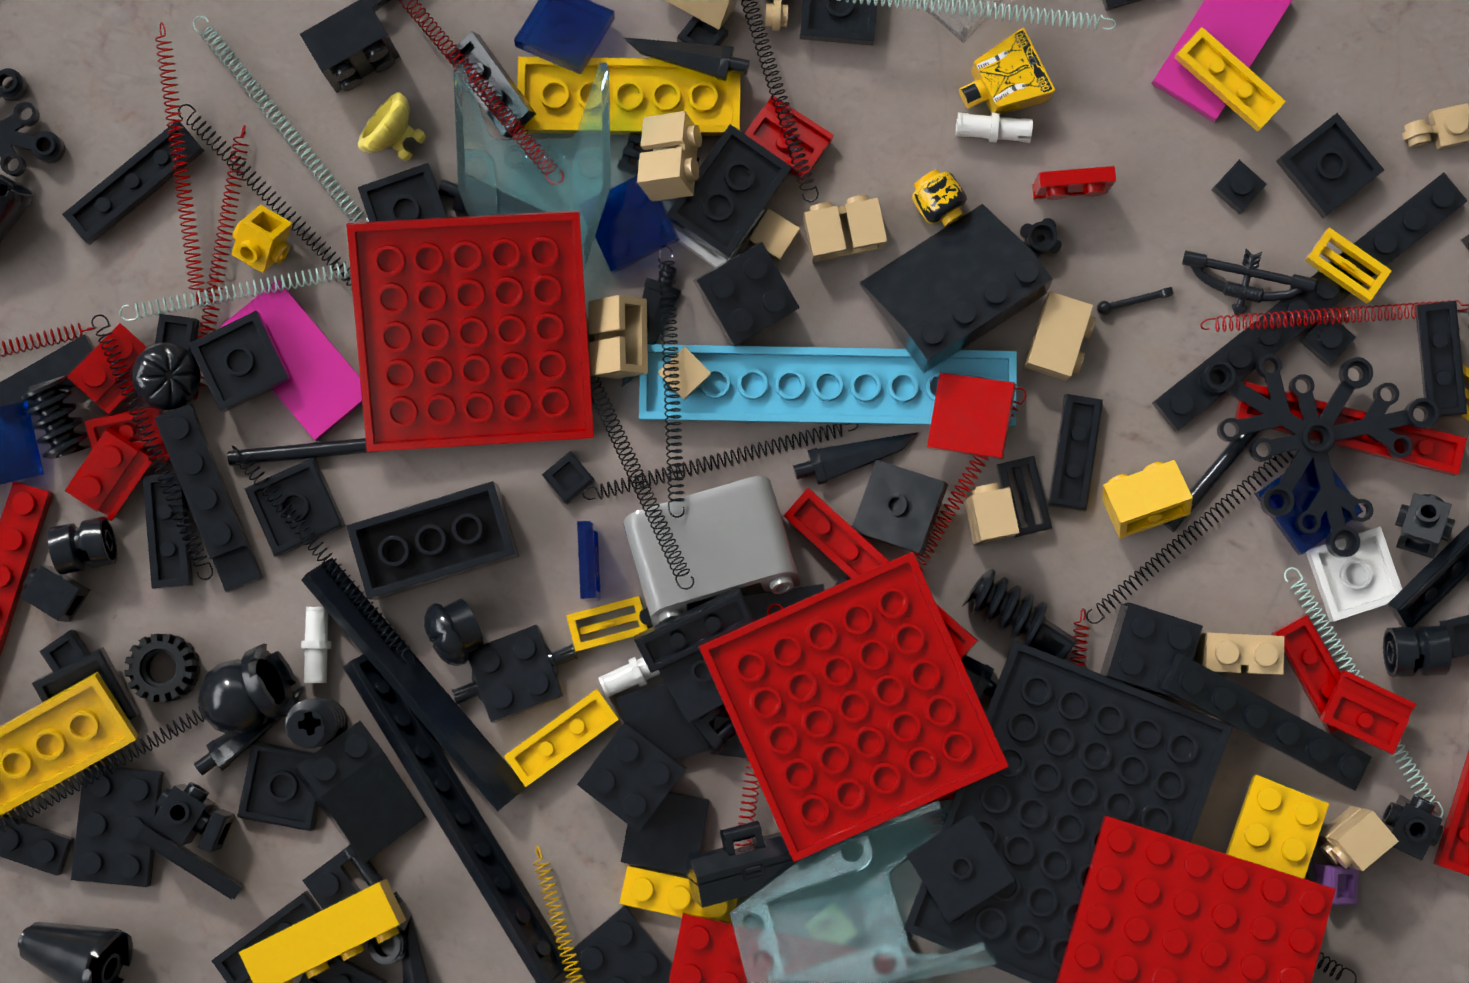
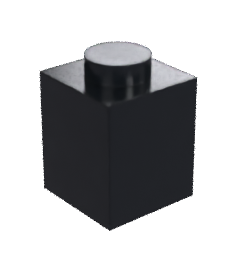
(54, 593)

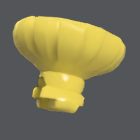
(390, 128)

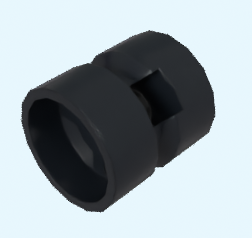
(76, 546)
(1423, 650)

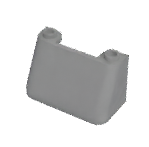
(727, 539)

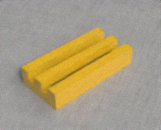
(1341, 278)
(576, 632)

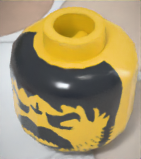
(939, 197)

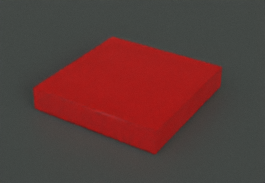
(971, 415)

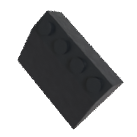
(956, 286)

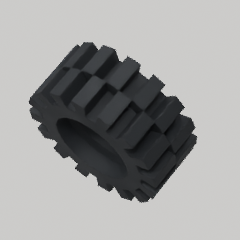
(140, 661)

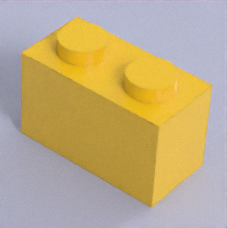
(1146, 498)

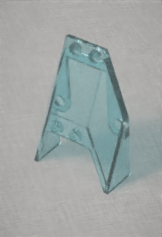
(502, 179)
(839, 915)

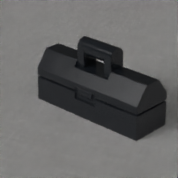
(737, 872)

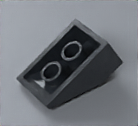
(360, 791)

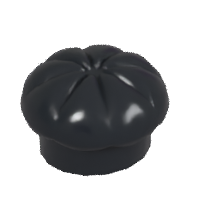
(166, 376)
(453, 631)

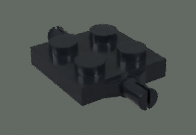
(514, 674)

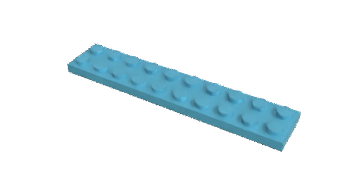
(813, 384)

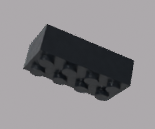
(432, 541)

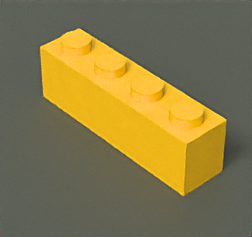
(324, 936)

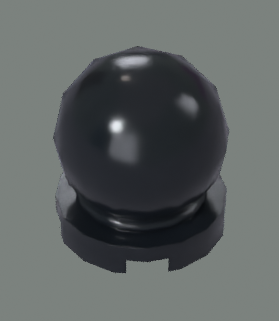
(247, 692)

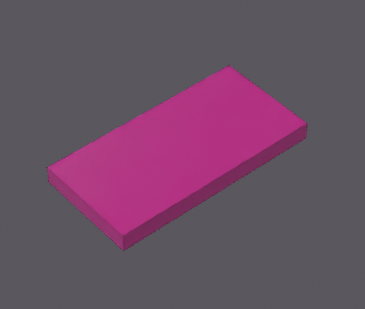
(1239, 27)
(322, 382)

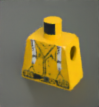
(1008, 77)

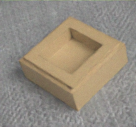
(775, 234)
(691, 373)

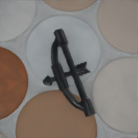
(1243, 291)

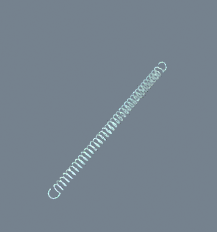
(997, 12)
(276, 115)
(248, 291)
(1345, 665)

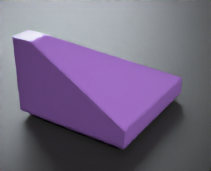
(1341, 879)

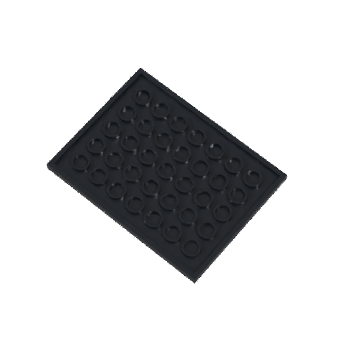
(1073, 755)

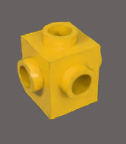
(256, 244)

